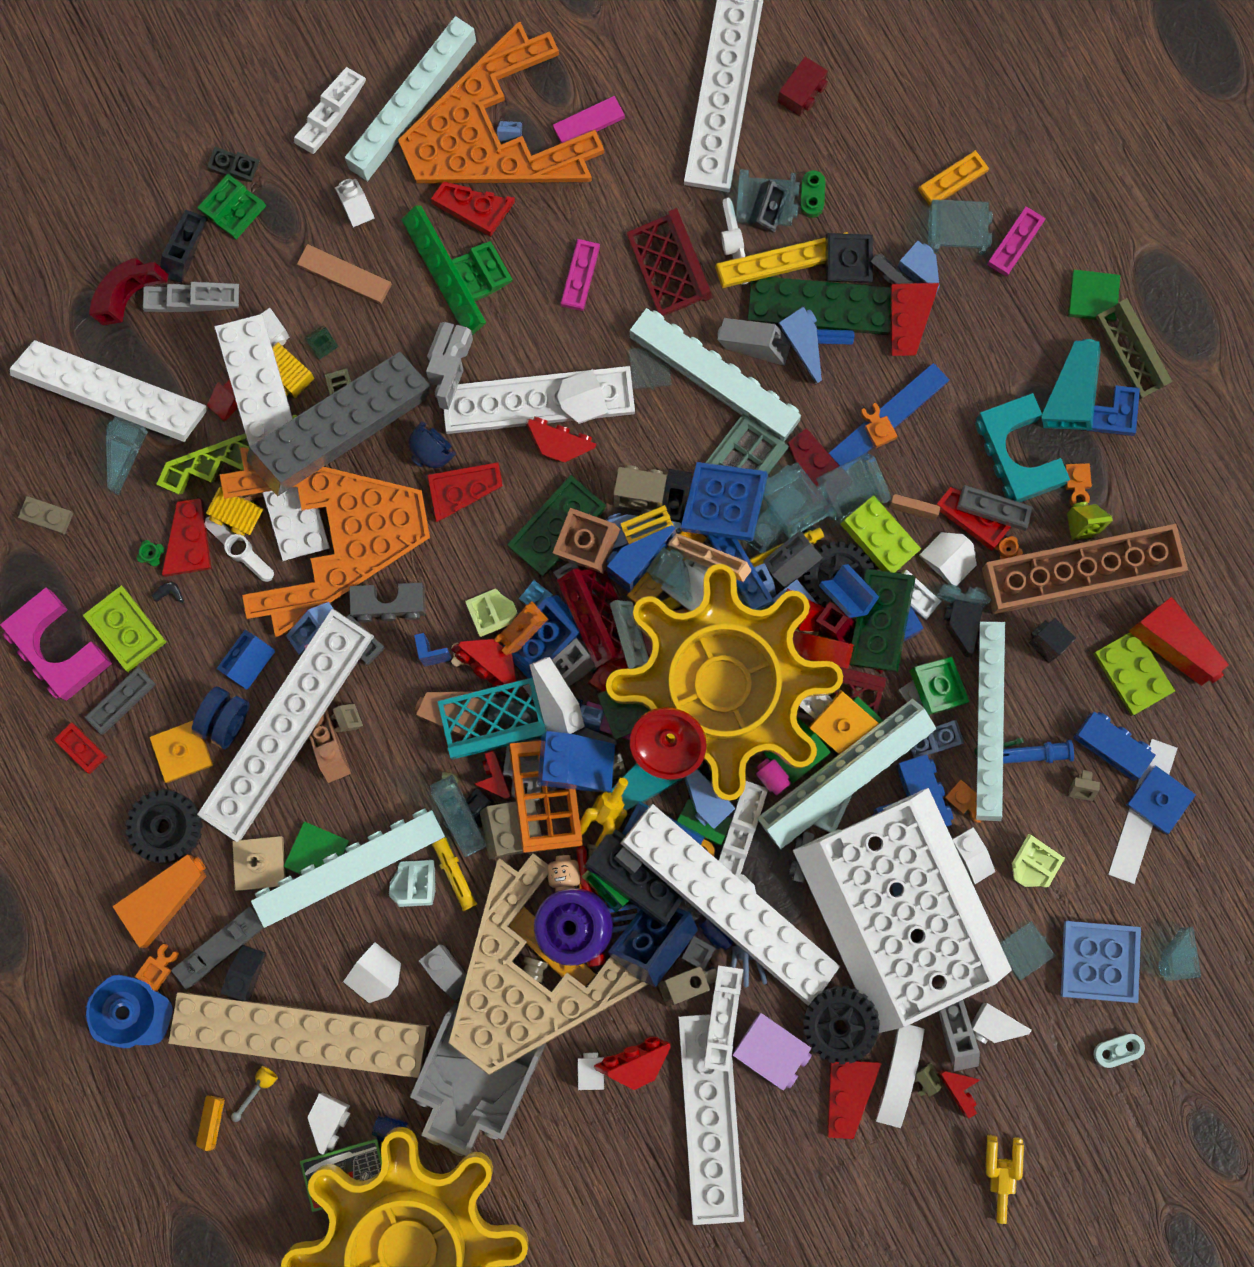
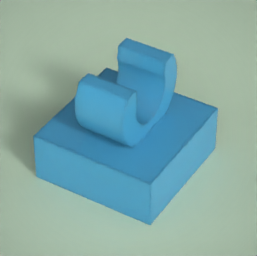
(534, 593)

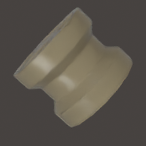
(534, 968)

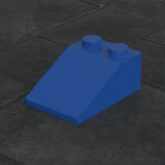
(634, 559)
(550, 638)
(575, 762)

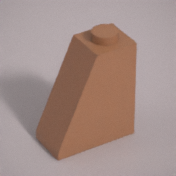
(429, 710)

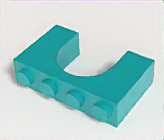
(1019, 481)

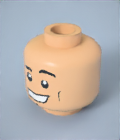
(563, 873)

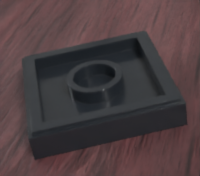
(849, 257)

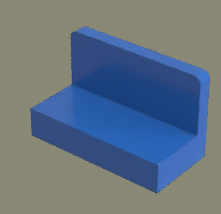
(850, 592)
(427, 656)
(246, 659)

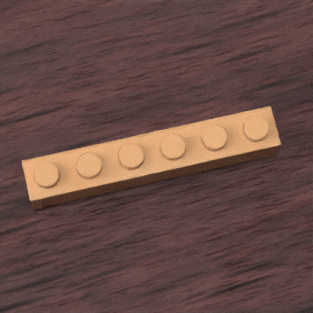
(708, 556)

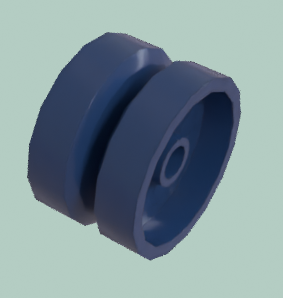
(220, 717)

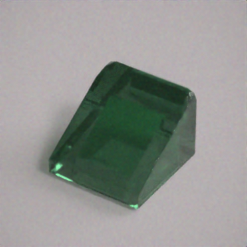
(321, 342)

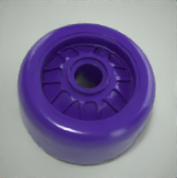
(591, 921)

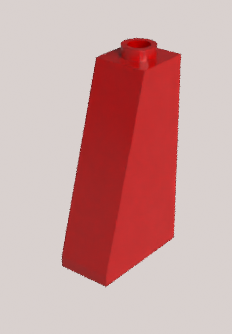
(1180, 642)

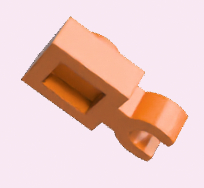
(880, 429)
(1079, 481)
(963, 799)
(155, 970)

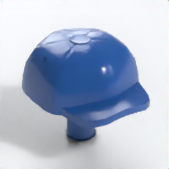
(127, 1013)

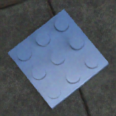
(1100, 961)

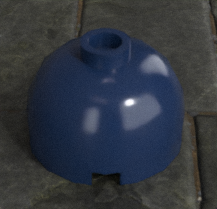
(429, 447)

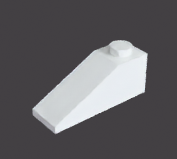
(557, 702)

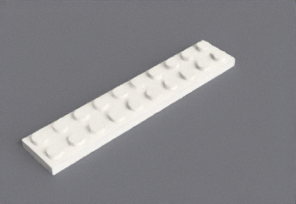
(723, 94)
(262, 411)
(285, 725)
(730, 904)

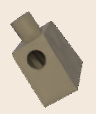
(679, 989)

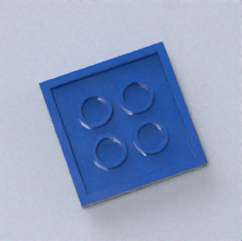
(724, 501)

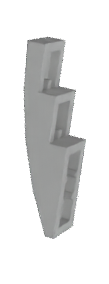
(191, 298)

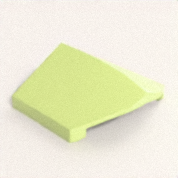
(491, 611)
(1035, 863)

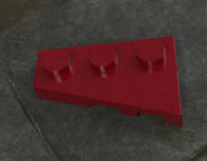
(811, 455)

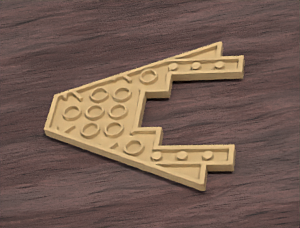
(502, 1006)

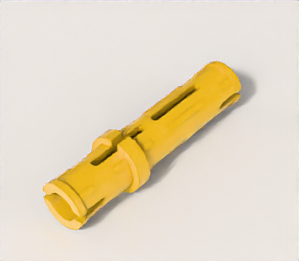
(454, 874)

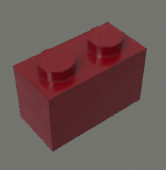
(803, 86)

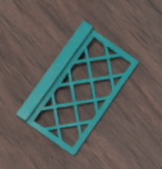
(497, 739)

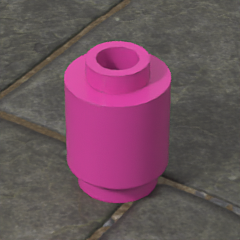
(773, 776)

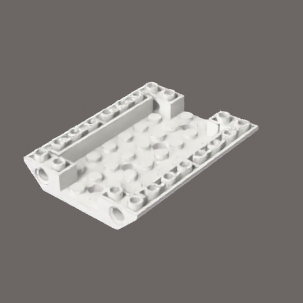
(876, 928)

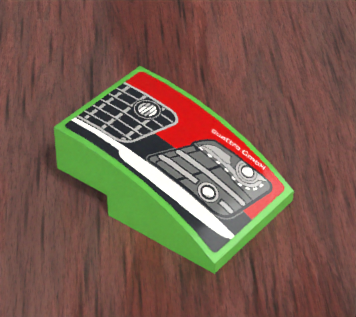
(358, 1161)

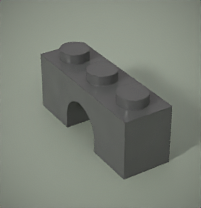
(408, 604)

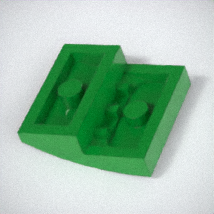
(231, 206)
(482, 271)

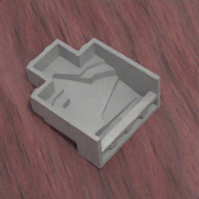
(465, 1096)

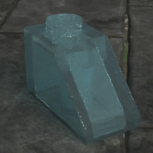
(671, 572)
(1180, 957)

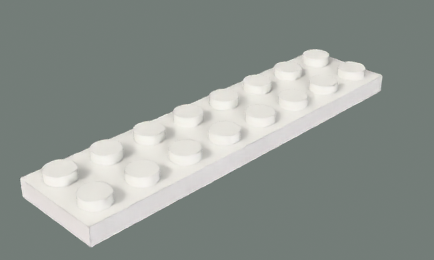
(108, 390)
(515, 400)
(710, 1130)

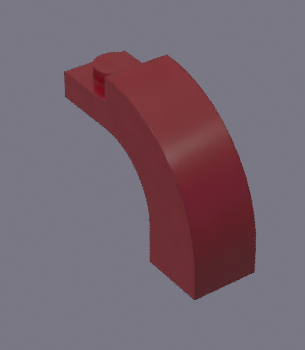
(119, 285)
(837, 625)

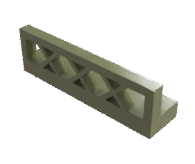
(1140, 342)

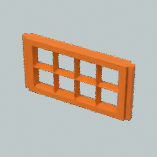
(551, 841)

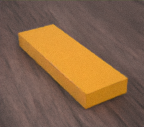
(953, 178)

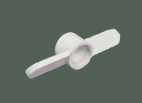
(732, 239)
(248, 557)

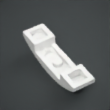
(723, 1018)
(900, 1076)

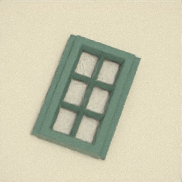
(749, 447)

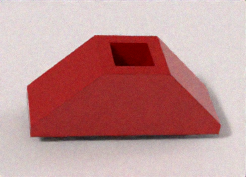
(557, 442)
(487, 661)
(636, 1064)

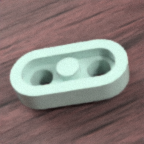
(1118, 1051)

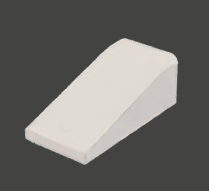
(923, 600)

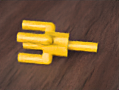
(607, 811)
(1003, 1173)

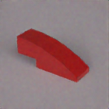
(822, 649)

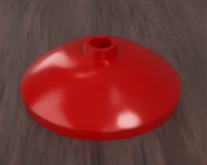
(667, 756)

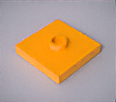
(842, 723)
(180, 752)

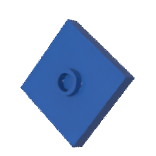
(1160, 799)

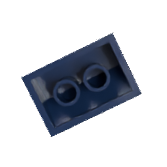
(651, 949)

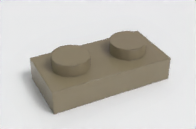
(45, 515)

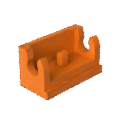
(521, 628)

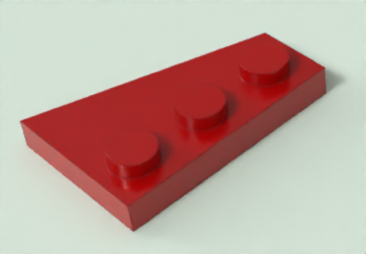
(475, 208)
(909, 315)
(462, 487)
(982, 529)
(188, 540)
(848, 1096)

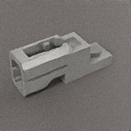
(445, 360)

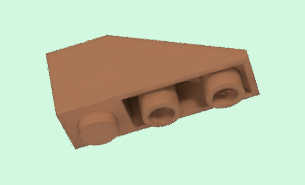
(328, 749)

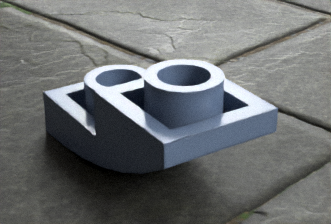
(943, 738)

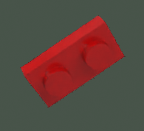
(80, 748)

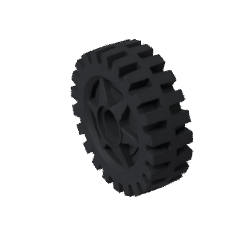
(833, 558)
(145, 822)
(827, 1038)

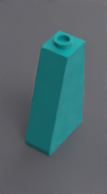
(1075, 390)
(644, 786)

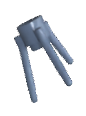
(737, 950)

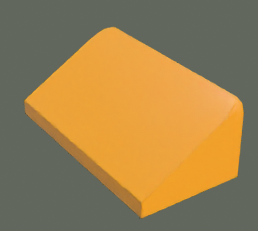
(210, 1123)

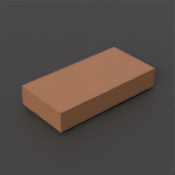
(914, 507)

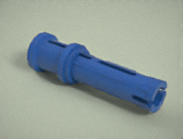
(1047, 752)

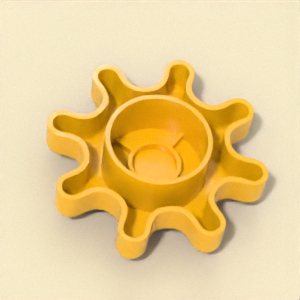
(731, 674)
(407, 1215)

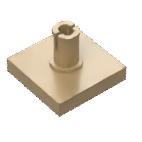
(258, 863)

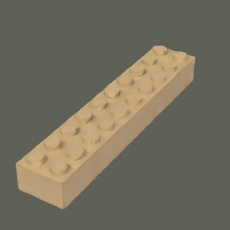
(299, 1034)

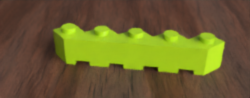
(203, 463)

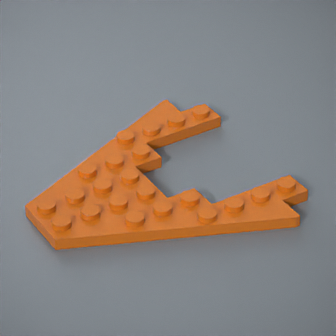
(458, 140)
(368, 526)

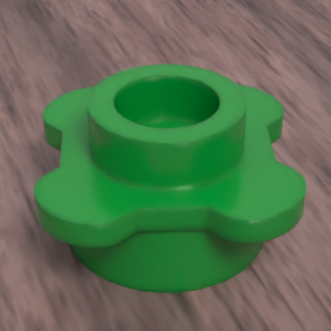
(146, 547)

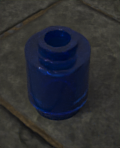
(716, 936)
(384, 1125)

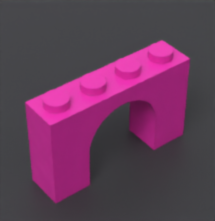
(25, 631)

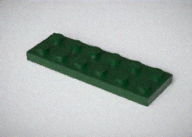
(833, 304)

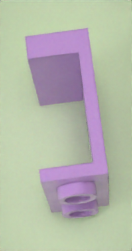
(772, 1052)

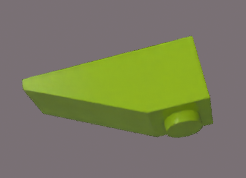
(1087, 520)

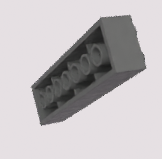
(337, 423)

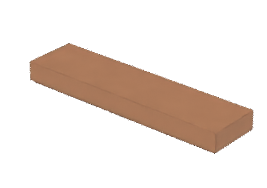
(344, 274)

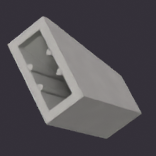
(755, 340)
(445, 971)

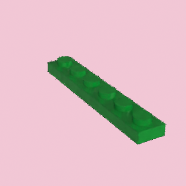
(443, 269)

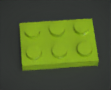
(880, 536)
(124, 628)
(1134, 673)

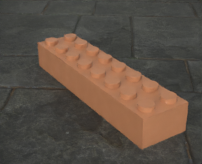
(1084, 569)

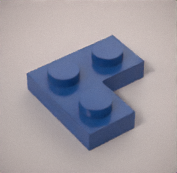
(1122, 416)

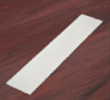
(1136, 828)

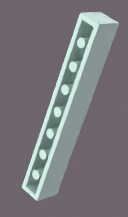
(411, 98)
(714, 375)
(990, 721)
(846, 773)
(347, 868)

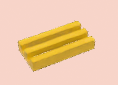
(661, 510)

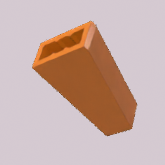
(157, 901)

